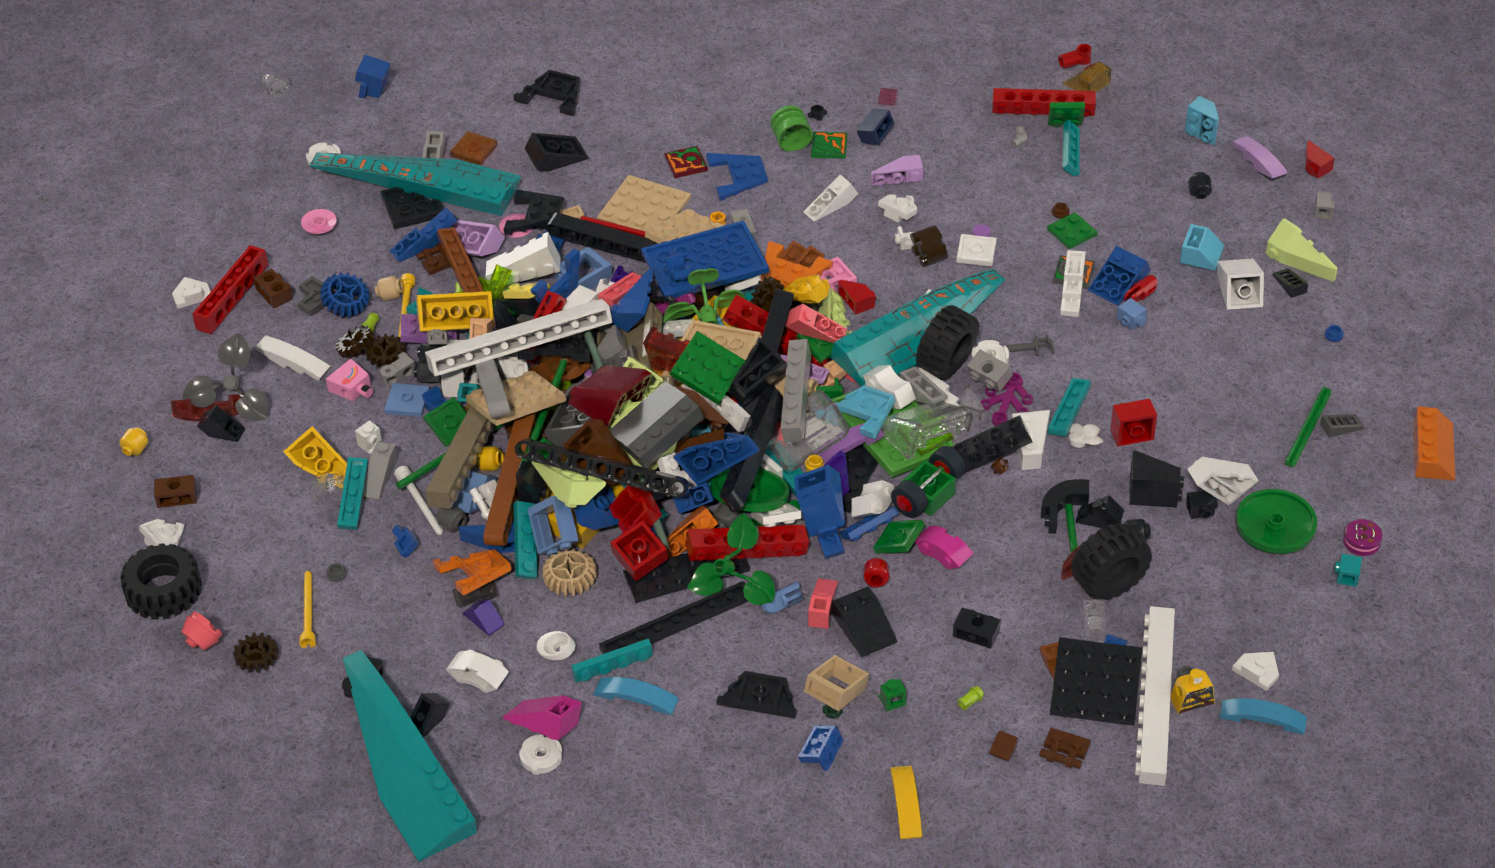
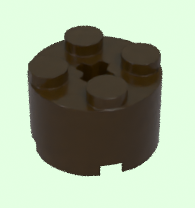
(928, 245)

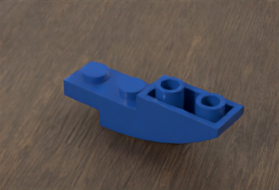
(425, 238)

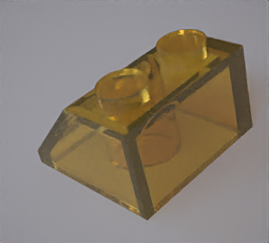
(1090, 78)

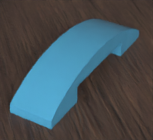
(638, 692)
(1264, 712)

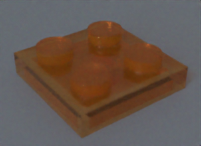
(473, 148)

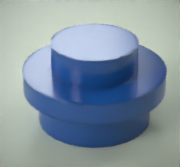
(1334, 333)

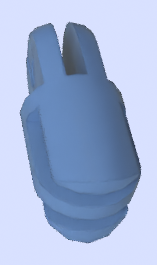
(784, 598)

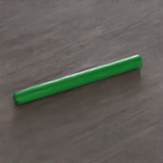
(1308, 427)

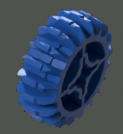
(346, 289)

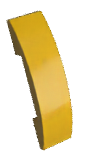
(906, 802)

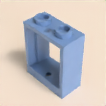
(596, 262)
(542, 530)

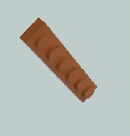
(459, 260)

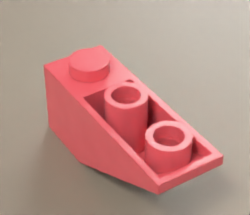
(813, 324)
(821, 603)

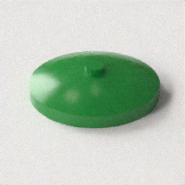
(765, 495)
(1276, 521)

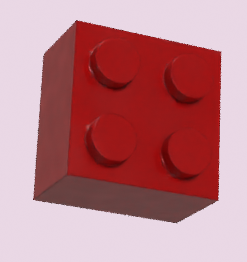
(1133, 422)
(639, 550)

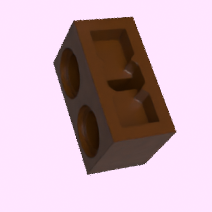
(273, 288)

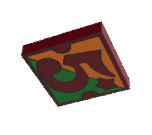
(685, 162)

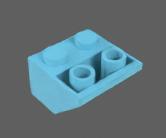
(1202, 120)
(1201, 248)

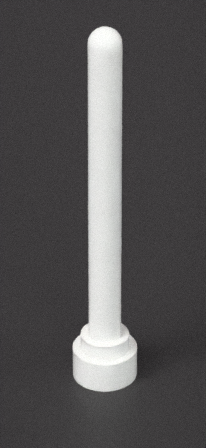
(402, 472)

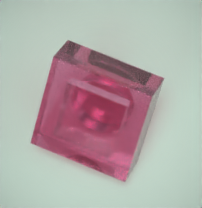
(887, 96)

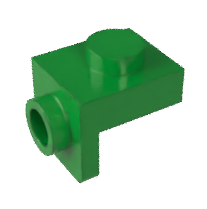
(832, 391)

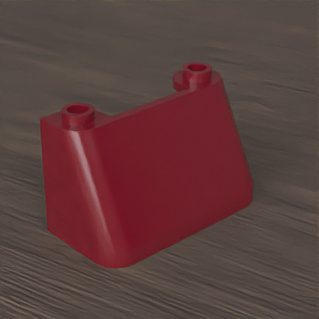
(609, 390)

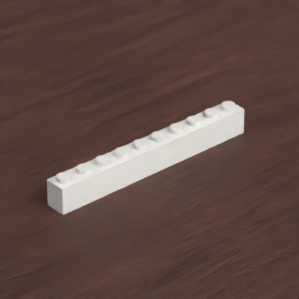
(518, 337)
(1156, 696)

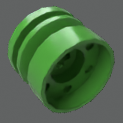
(791, 128)

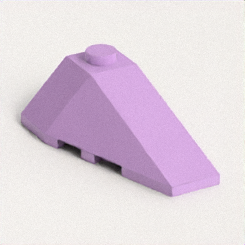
(478, 238)

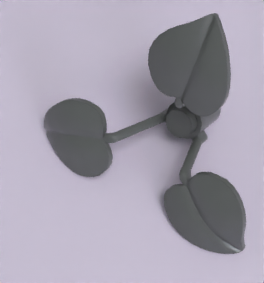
(201, 393)

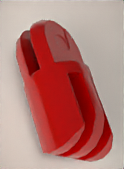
(1142, 289)

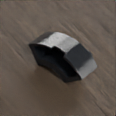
(422, 370)

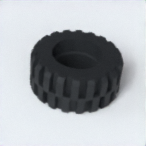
(947, 342)
(1111, 561)
(164, 599)

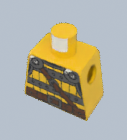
(1192, 691)

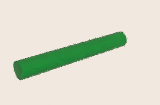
(1071, 527)

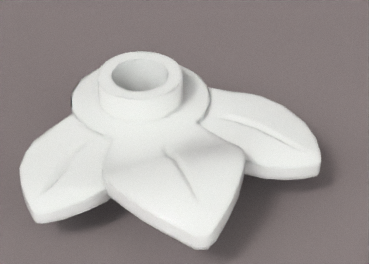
(1084, 435)

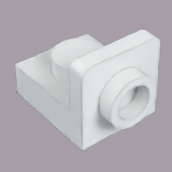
(903, 239)

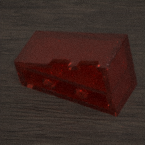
(663, 349)

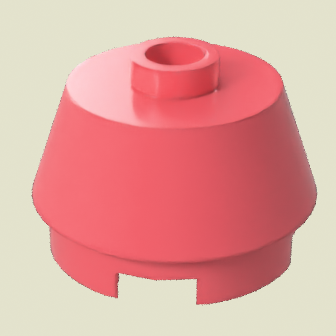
(200, 632)

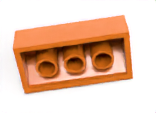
(1433, 444)

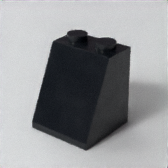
(1154, 482)

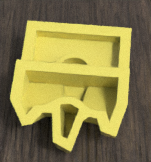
(520, 292)

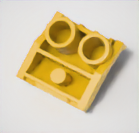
(809, 289)

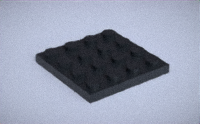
(1096, 681)

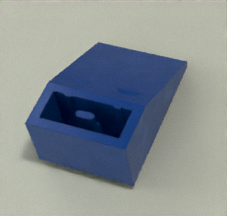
(1119, 275)
(820, 498)

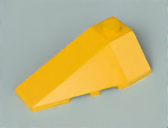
(315, 455)

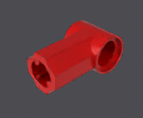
(1080, 56)

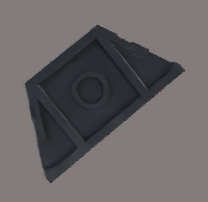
(759, 694)

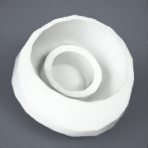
(551, 641)

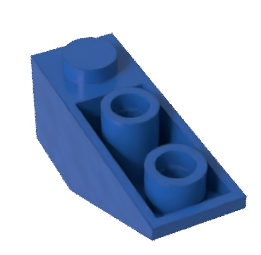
(475, 533)

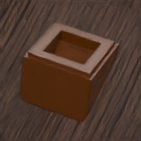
(1004, 746)

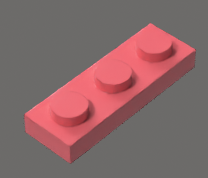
(616, 291)

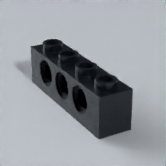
(993, 443)

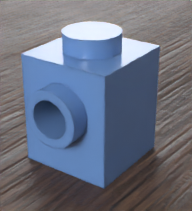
(1132, 314)

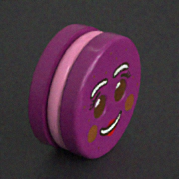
(1362, 537)

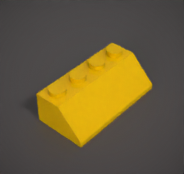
(452, 310)

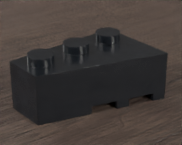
(757, 373)

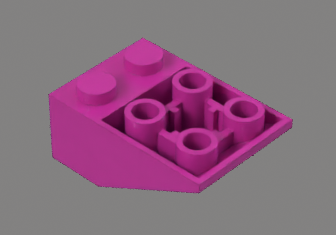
(547, 715)

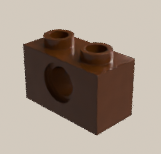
(175, 491)

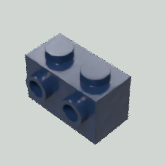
(875, 126)

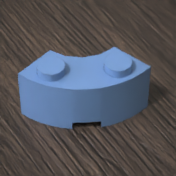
(464, 497)

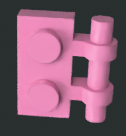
(838, 272)

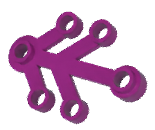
(1006, 398)

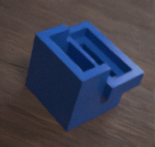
(372, 75)

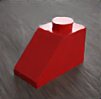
(1317, 160)
(856, 296)

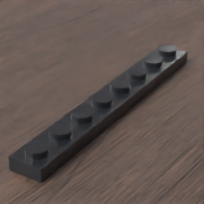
(679, 619)

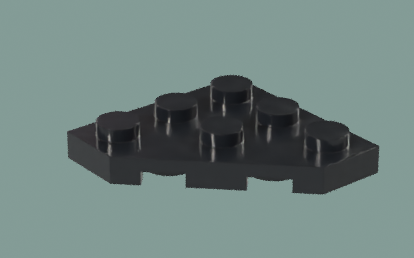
(409, 208)

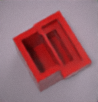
(633, 507)

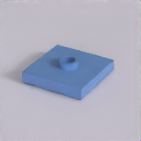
(406, 400)

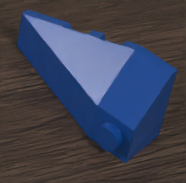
(633, 303)
(712, 458)

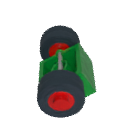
(929, 484)

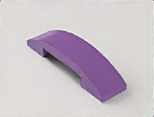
(851, 441)

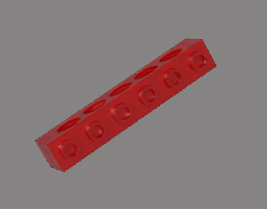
(1038, 100)
(230, 289)
(749, 316)
(772, 542)

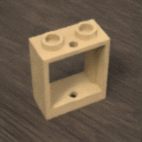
(828, 692)

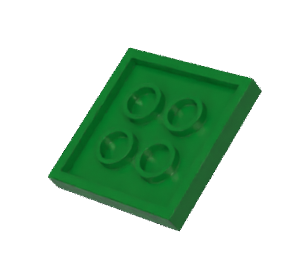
(707, 367)

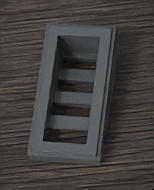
(1332, 430)

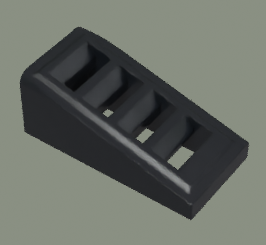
(1296, 287)

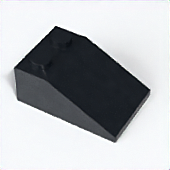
(554, 151)
(863, 621)

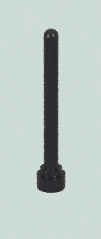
(661, 299)

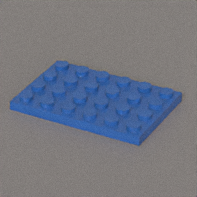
(724, 248)

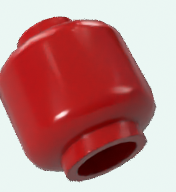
(876, 572)

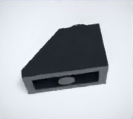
(530, 484)
(429, 712)

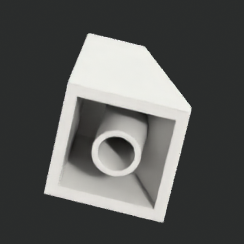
(1241, 283)

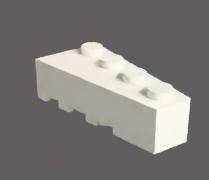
(529, 261)

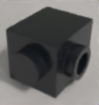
(1201, 504)

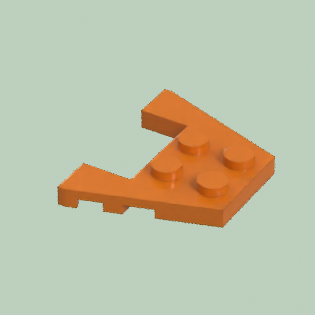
(788, 271)
(480, 568)

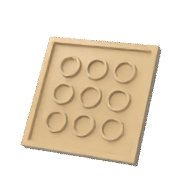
(643, 204)
(680, 225)
(734, 339)
(524, 396)

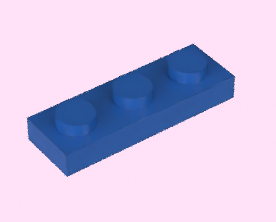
(868, 524)

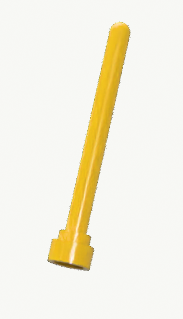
(408, 283)
(307, 635)

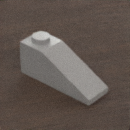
(923, 387)
(379, 469)

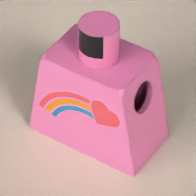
(350, 381)

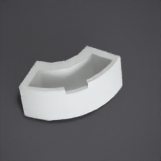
(886, 380)
(873, 499)
(477, 670)

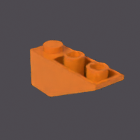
(699, 519)

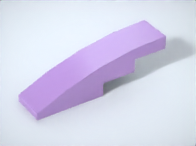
(1262, 159)

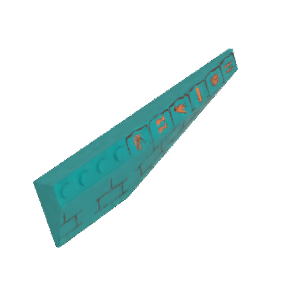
(436, 178)
(896, 335)

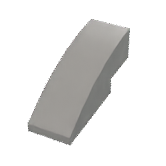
(434, 144)

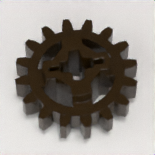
(765, 292)
(354, 341)
(384, 350)
(255, 652)

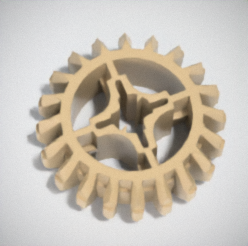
(557, 575)

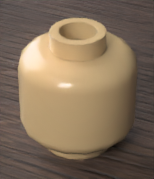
(389, 288)

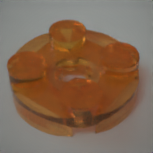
(547, 367)

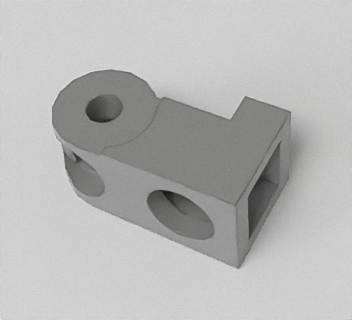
(397, 370)

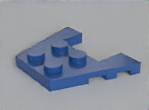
(745, 171)
(566, 283)

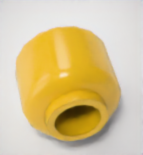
(133, 441)
(490, 459)

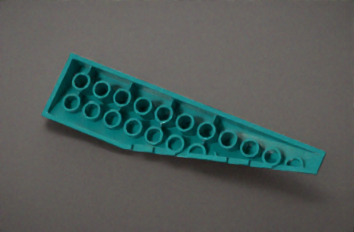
(404, 767)

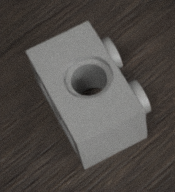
(984, 362)

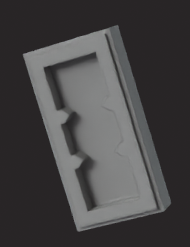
(741, 215)

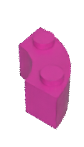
(946, 549)

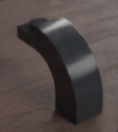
(1067, 492)

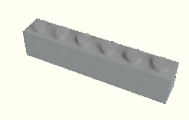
(796, 390)

